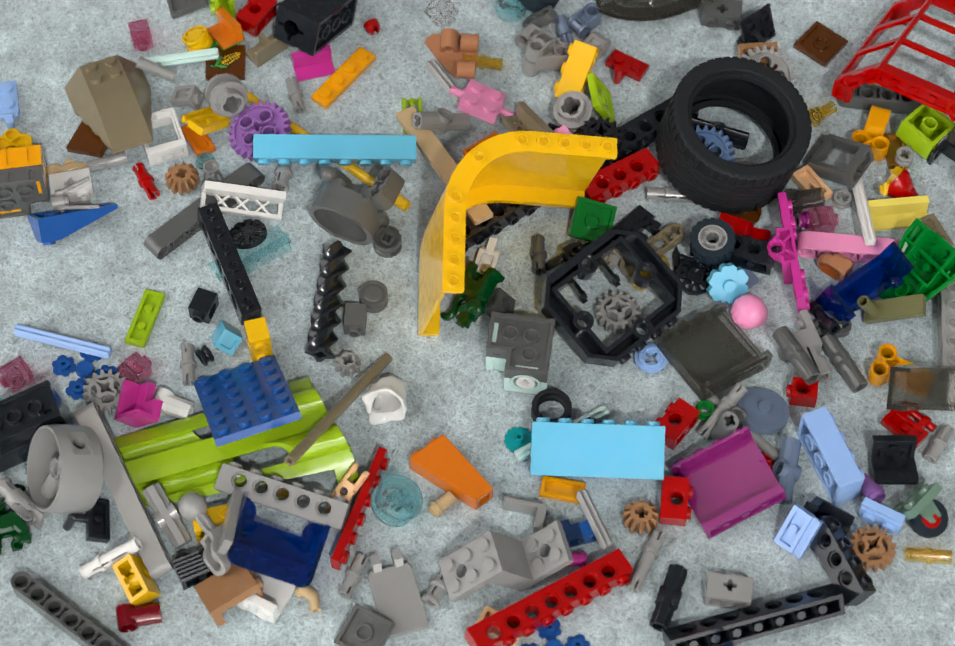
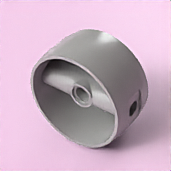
(64, 468)

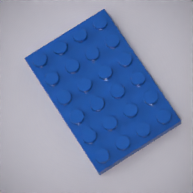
(246, 400)

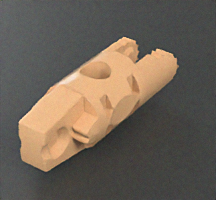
(351, 486)

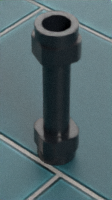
(829, 323)

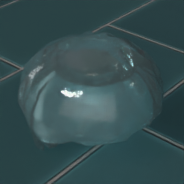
(509, 10)

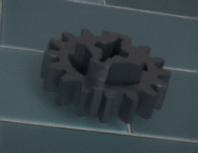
(603, 128)

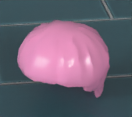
(749, 311)

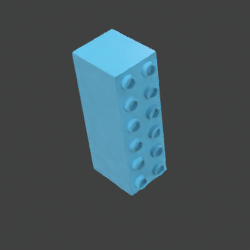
(597, 449)

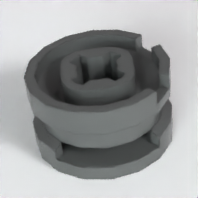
(387, 242)
(374, 295)

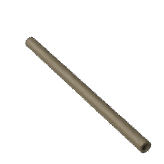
(337, 410)

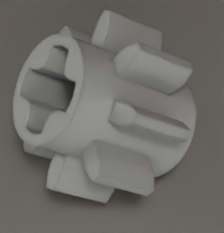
(347, 364)

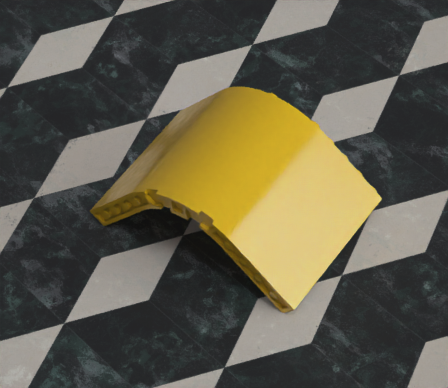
(503, 169)

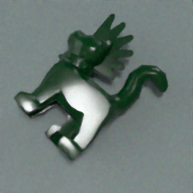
(477, 292)
(13, 526)

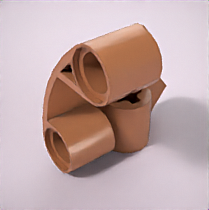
(449, 50)

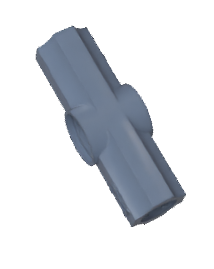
(787, 468)

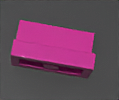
(312, 67)

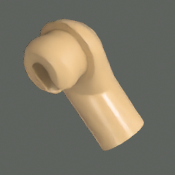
(312, 597)

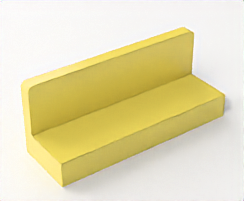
(897, 212)

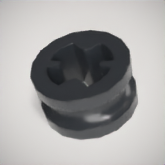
(204, 355)

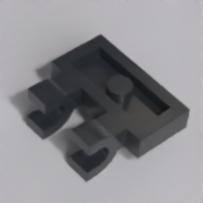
(638, 221)

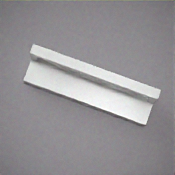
(245, 193)

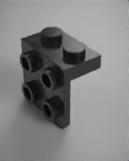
(894, 459)

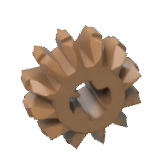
(182, 178)
(649, 516)

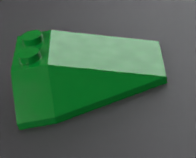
(932, 262)

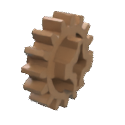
(877, 556)

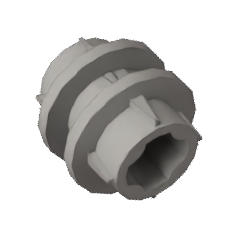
(226, 94)
(569, 103)

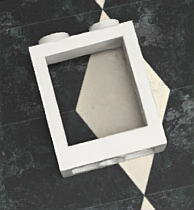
(169, 150)

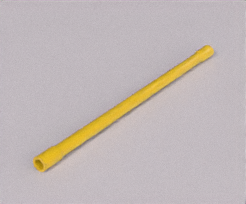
(401, 202)

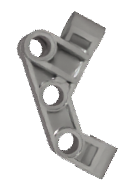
(548, 52)

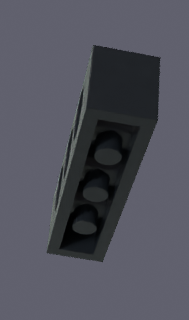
(745, 259)
(830, 547)

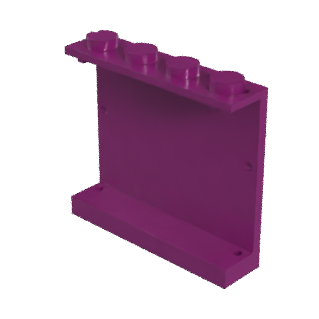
(729, 482)

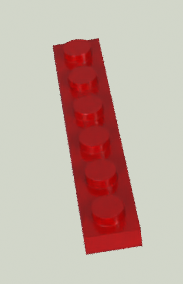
(357, 517)

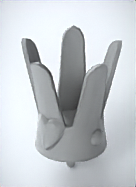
(211, 169)

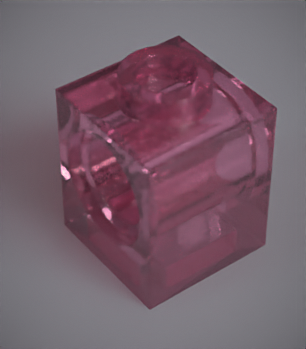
(140, 35)
(823, 219)
(19, 368)
(136, 368)

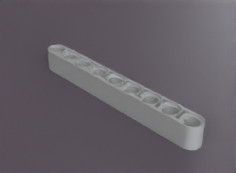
(126, 494)

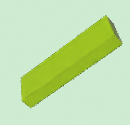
(145, 318)

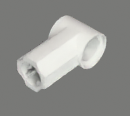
(174, 405)

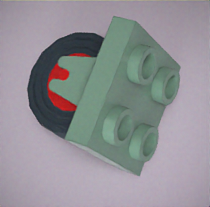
(924, 513)

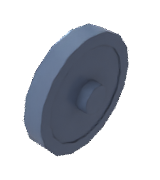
(765, 411)

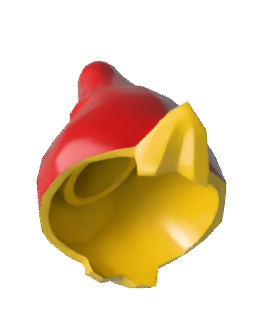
(898, 184)

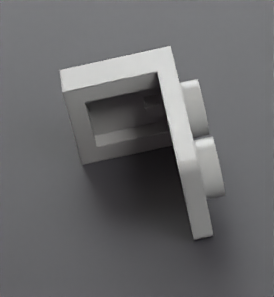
(533, 508)

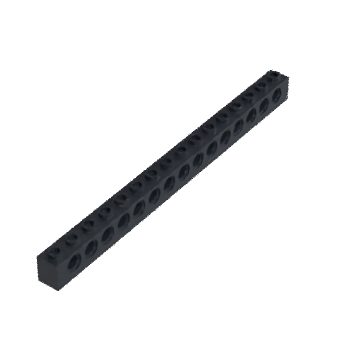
(632, 131)

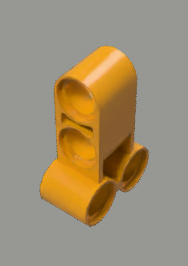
(874, 132)
(884, 364)

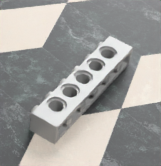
(946, 326)
(335, 518)

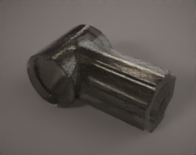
(805, 198)

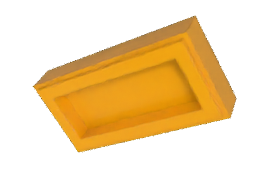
(560, 489)

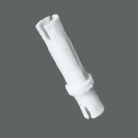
(103, 561)

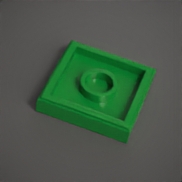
(591, 219)

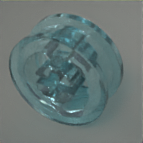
(405, 495)

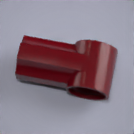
(131, 616)

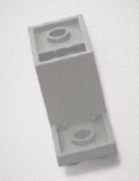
(505, 561)

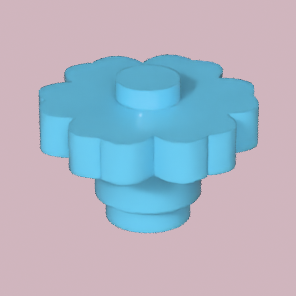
(727, 283)

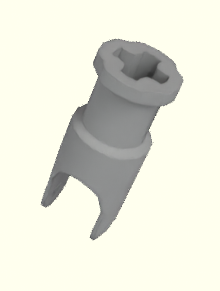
(16, 499)

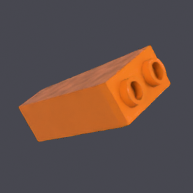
(451, 471)

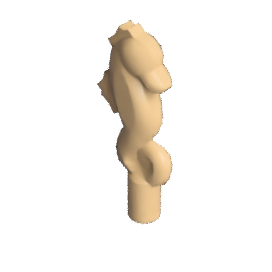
(69, 165)

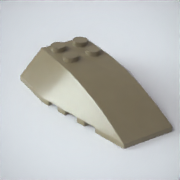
(113, 101)

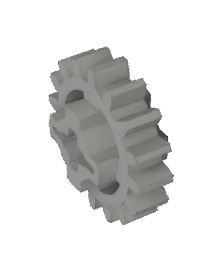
(617, 311)
(103, 383)

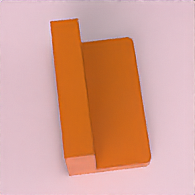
(227, 31)

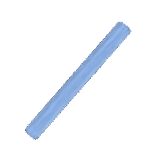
(63, 341)

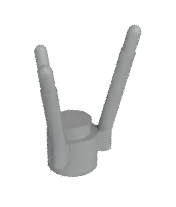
(61, 202)

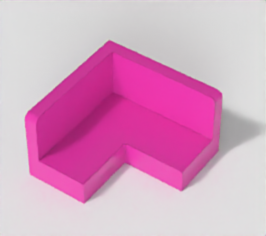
(137, 404)

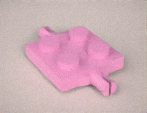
(481, 101)

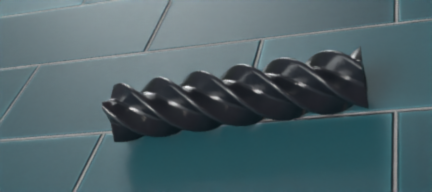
(327, 301)

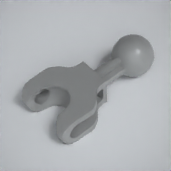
(194, 507)

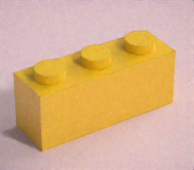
(575, 70)

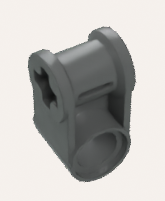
(729, 422)

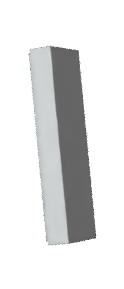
(230, 521)

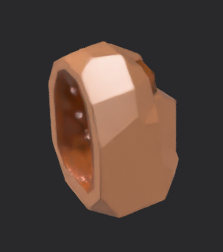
(835, 265)

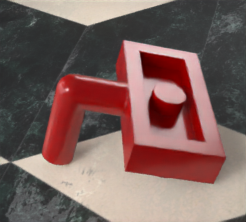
(627, 66)

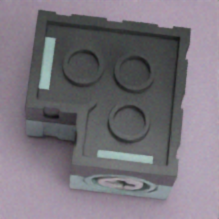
(521, 350)

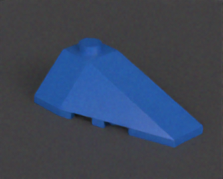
(54, 226)

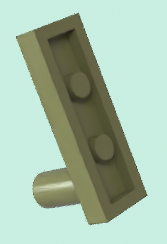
(892, 308)

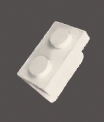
(276, 597)

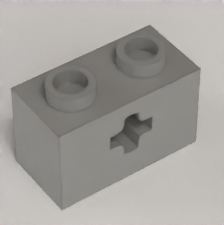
(718, 595)

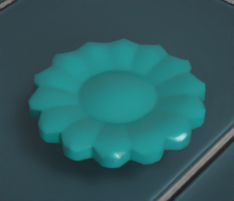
(517, 438)

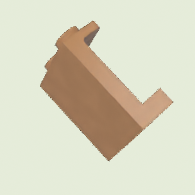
(228, 590)

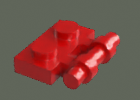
(900, 424)

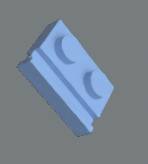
(885, 517)
(798, 531)

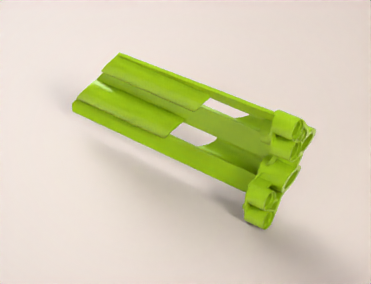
(189, 464)

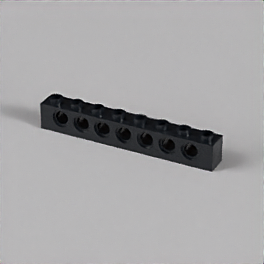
(759, 619)

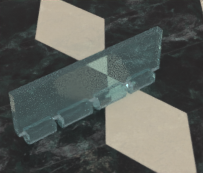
(275, 241)

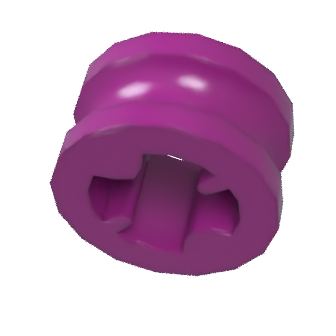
(803, 220)

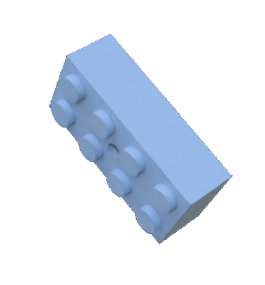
(830, 456)

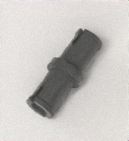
(538, 255)

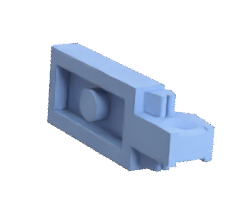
(9, 103)

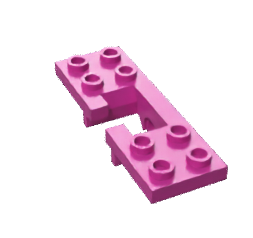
(787, 253)

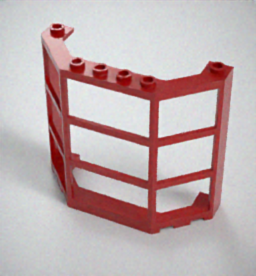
(891, 76)

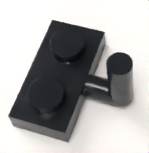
(96, 521)

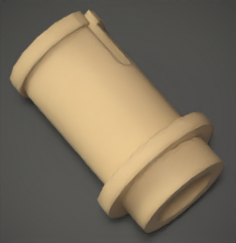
(443, 503)

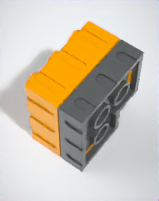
(22, 180)

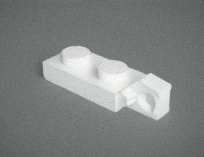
(488, 256)

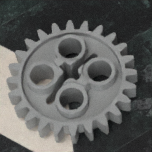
(773, 58)

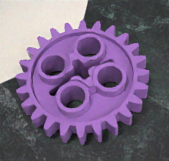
(242, 136)

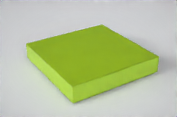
(601, 97)

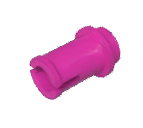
(580, 559)

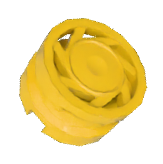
(197, 38)

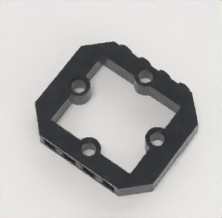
(643, 259)

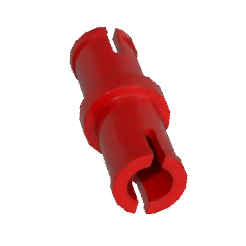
(146, 181)

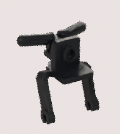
(570, 251)

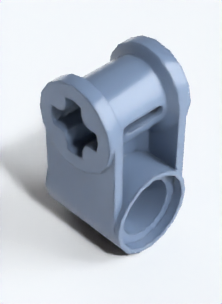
(585, 20)

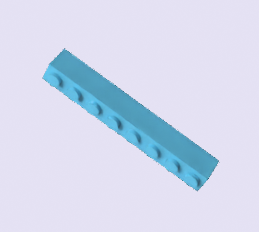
(334, 149)

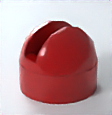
(371, 26)

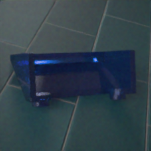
(276, 551)

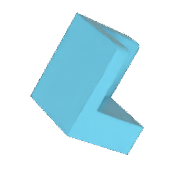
(226, 338)

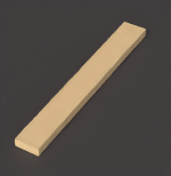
(438, 159)

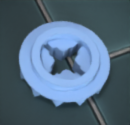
(651, 351)

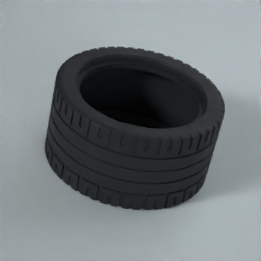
(755, 92)

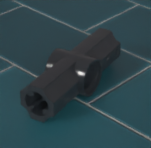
(737, 137)
(668, 597)

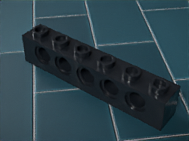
(229, 263)

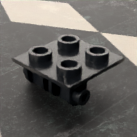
(757, 26)

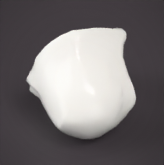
(390, 400)

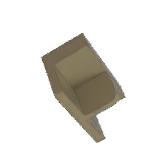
(265, 50)

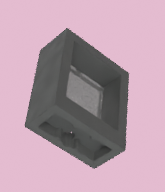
(841, 160)

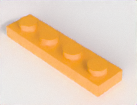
(343, 78)

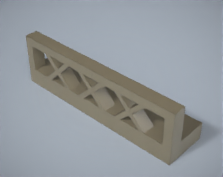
(526, 120)

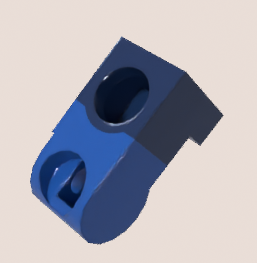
(578, 533)

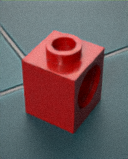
(798, 399)

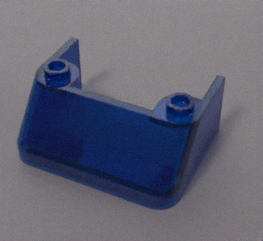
(869, 280)

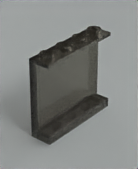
(712, 352)

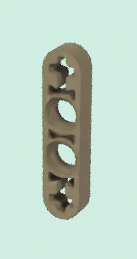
(662, 236)

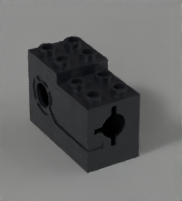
(312, 23)
(23, 415)

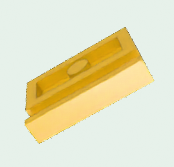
(205, 121)

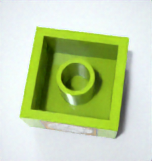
(925, 130)

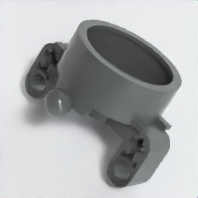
(351, 210)

